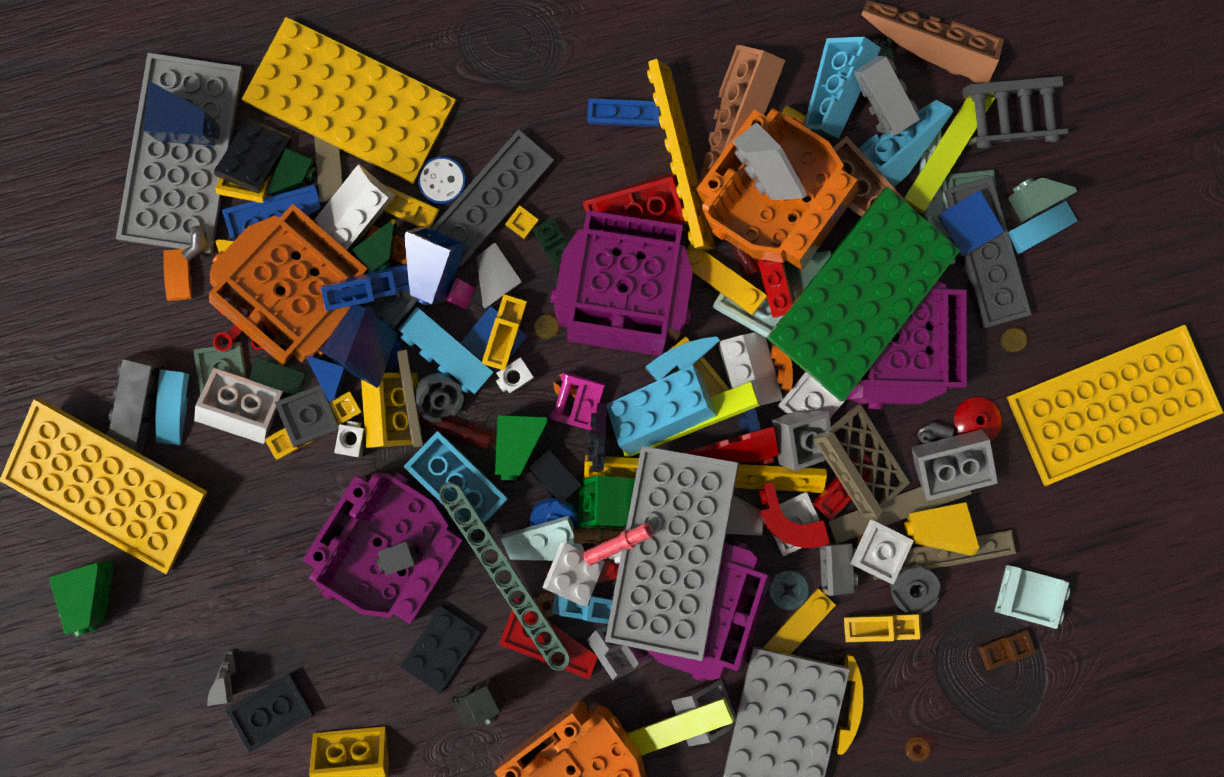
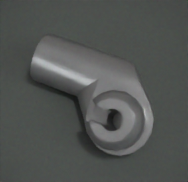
(198, 243)

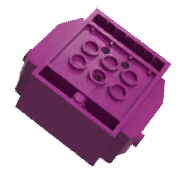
(591, 279)
(904, 369)
(396, 515)
(733, 593)

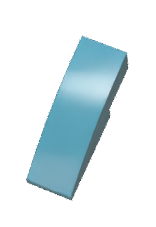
(1042, 227)
(680, 357)
(171, 406)
(597, 610)

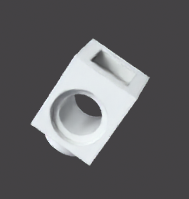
(525, 376)
(341, 445)

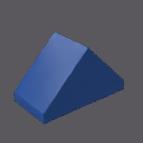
(329, 376)

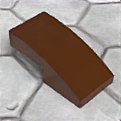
(1006, 649)

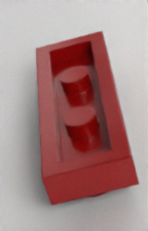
(835, 497)

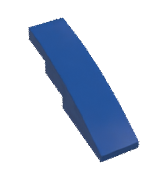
(365, 287)

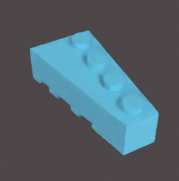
(836, 84)
(445, 350)

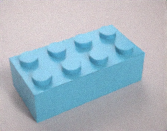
(660, 410)
(443, 462)

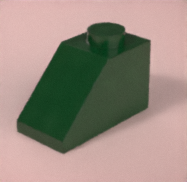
(291, 173)
(377, 248)

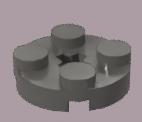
(913, 602)

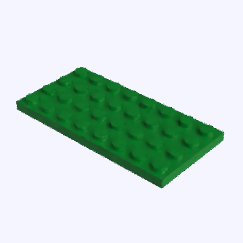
(863, 294)

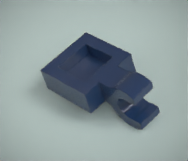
(749, 421)

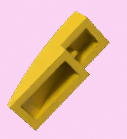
(504, 332)
(883, 627)

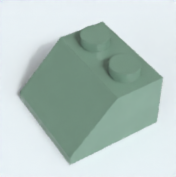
(1036, 196)

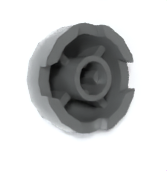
(438, 397)

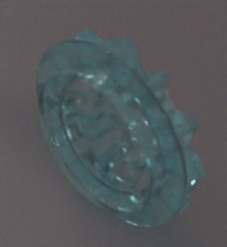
(800, 590)

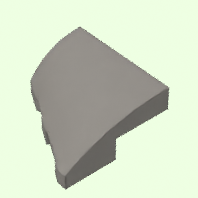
(495, 276)
(744, 519)
(616, 658)
(221, 689)

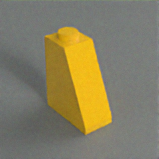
(944, 529)

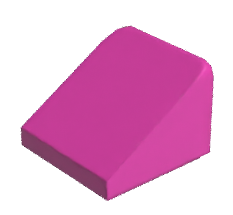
(460, 294)

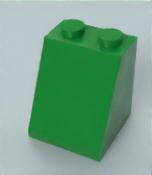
(517, 443)
(604, 501)
(83, 597)

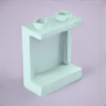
(1032, 597)

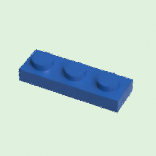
(623, 112)

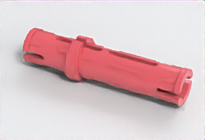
(626, 540)

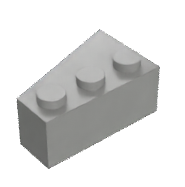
(886, 95)

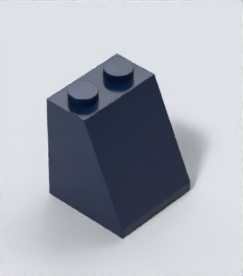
(176, 120)
(362, 344)

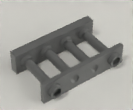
(1024, 90)

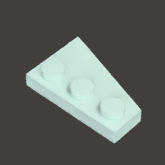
(761, 322)
(540, 540)

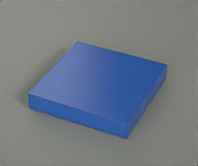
(970, 223)
(478, 337)

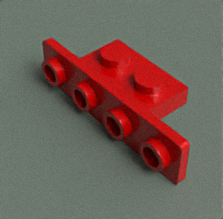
(776, 287)

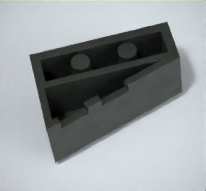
(479, 703)

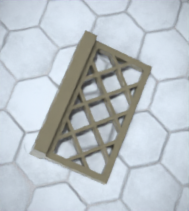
(850, 475)

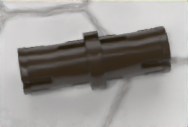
(595, 535)

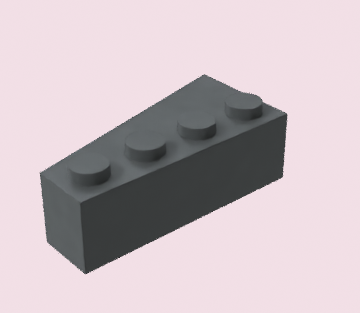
(134, 399)

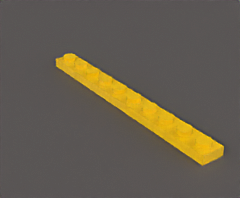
(747, 476)

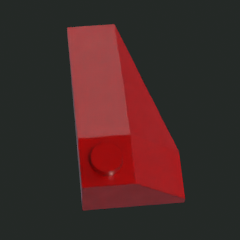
(649, 199)
(750, 447)

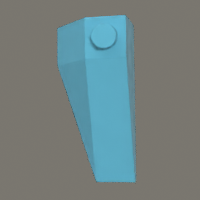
(898, 154)

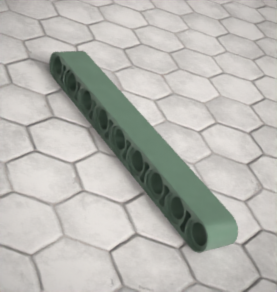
(501, 563)

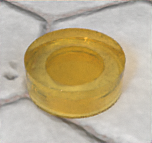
(546, 327)
(1013, 340)

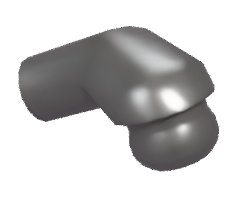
(934, 429)

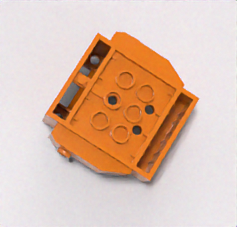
(762, 224)
(263, 262)
(594, 747)

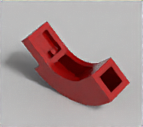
(799, 535)

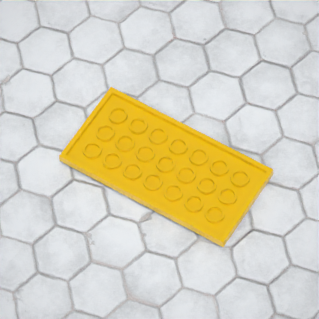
(349, 100)
(1114, 405)
(102, 485)

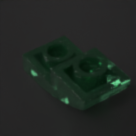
(552, 241)
(276, 375)

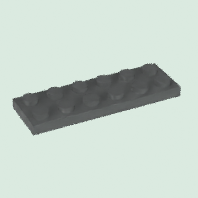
(494, 193)
(993, 264)

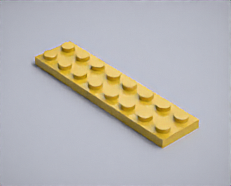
(683, 163)

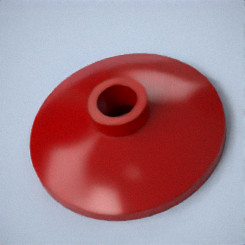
(970, 409)

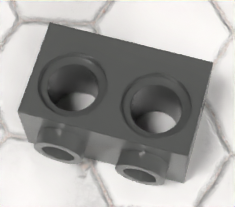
(397, 557)

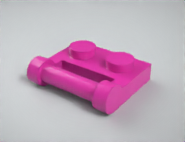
(585, 402)

